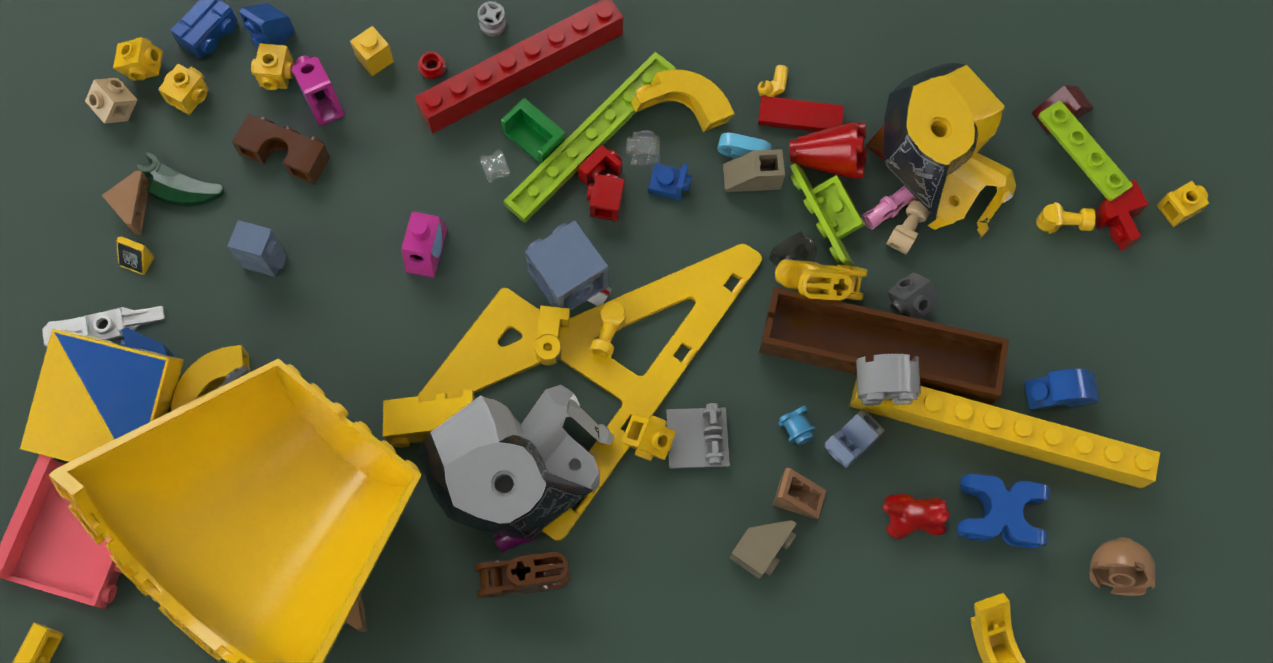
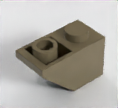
(755, 171)
(760, 545)

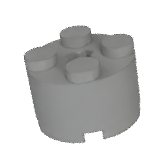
(888, 379)

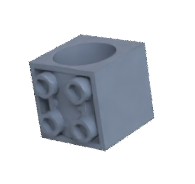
(567, 267)

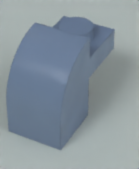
(854, 438)

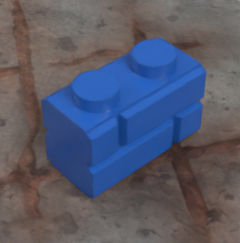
(204, 27)

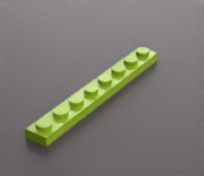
(582, 142)

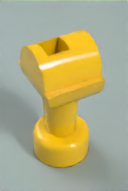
(1054, 217)
(612, 320)

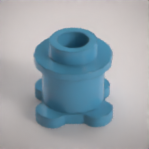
(797, 426)

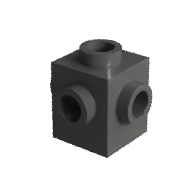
(913, 296)

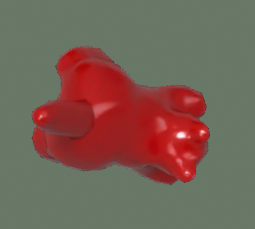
(915, 514)

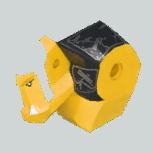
(933, 139)

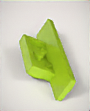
(1085, 151)
(833, 209)

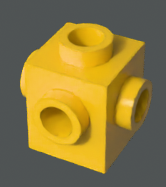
(138, 59)
(272, 66)
(184, 88)
(648, 437)

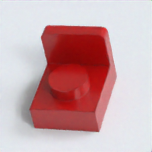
(597, 164)

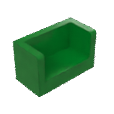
(532, 131)

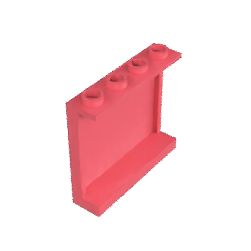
(51, 548)

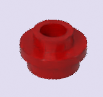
(428, 59)

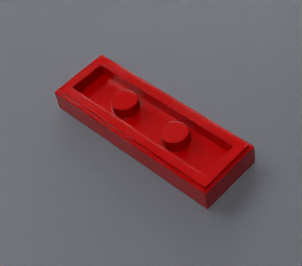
(799, 114)

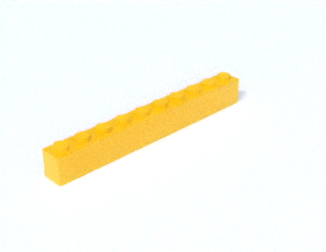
(1023, 435)

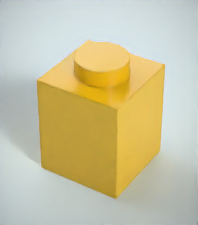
(372, 51)

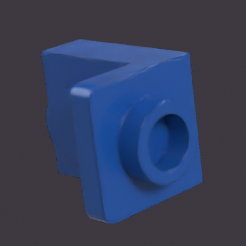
(669, 181)

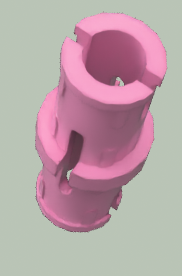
(887, 208)

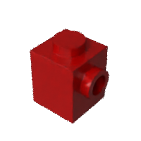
(606, 196)

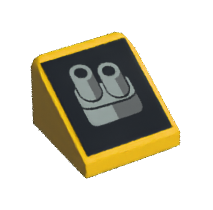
(133, 255)

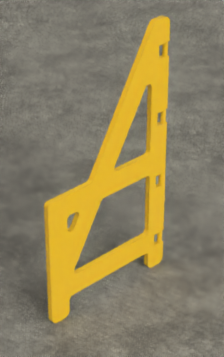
(482, 362)

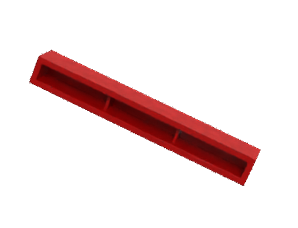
(519, 65)

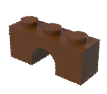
(261, 137)

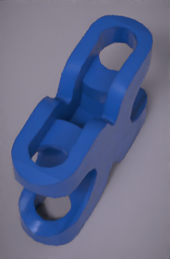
(1003, 511)

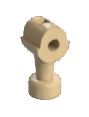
(905, 234)

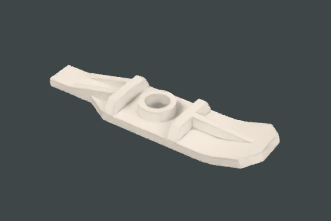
(117, 320)

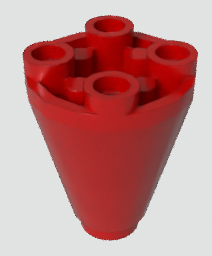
(833, 150)

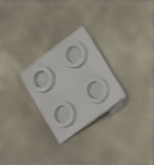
(699, 437)

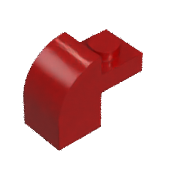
(1118, 216)

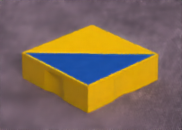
(95, 394)

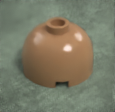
(1123, 566)

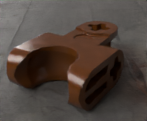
(544, 573)

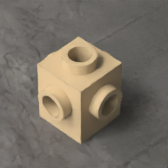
(111, 100)

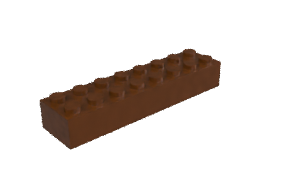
(839, 333)

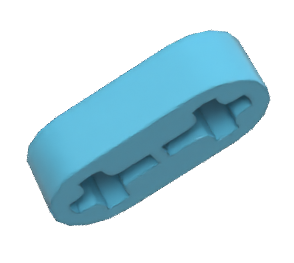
(736, 145)

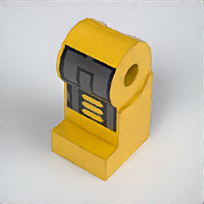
(548, 333)

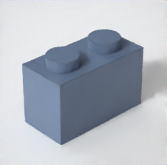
(257, 248)

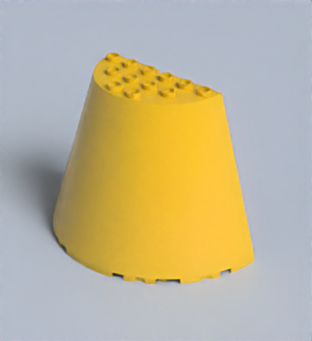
(246, 514)

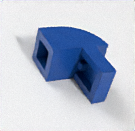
(1062, 387)

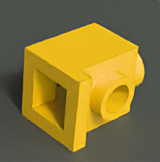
(1183, 203)

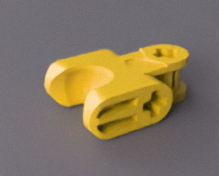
(821, 281)

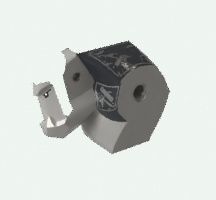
(510, 473)

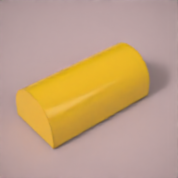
(38, 645)

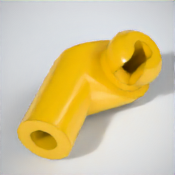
(777, 85)

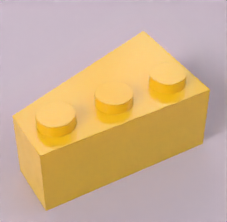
(412, 419)

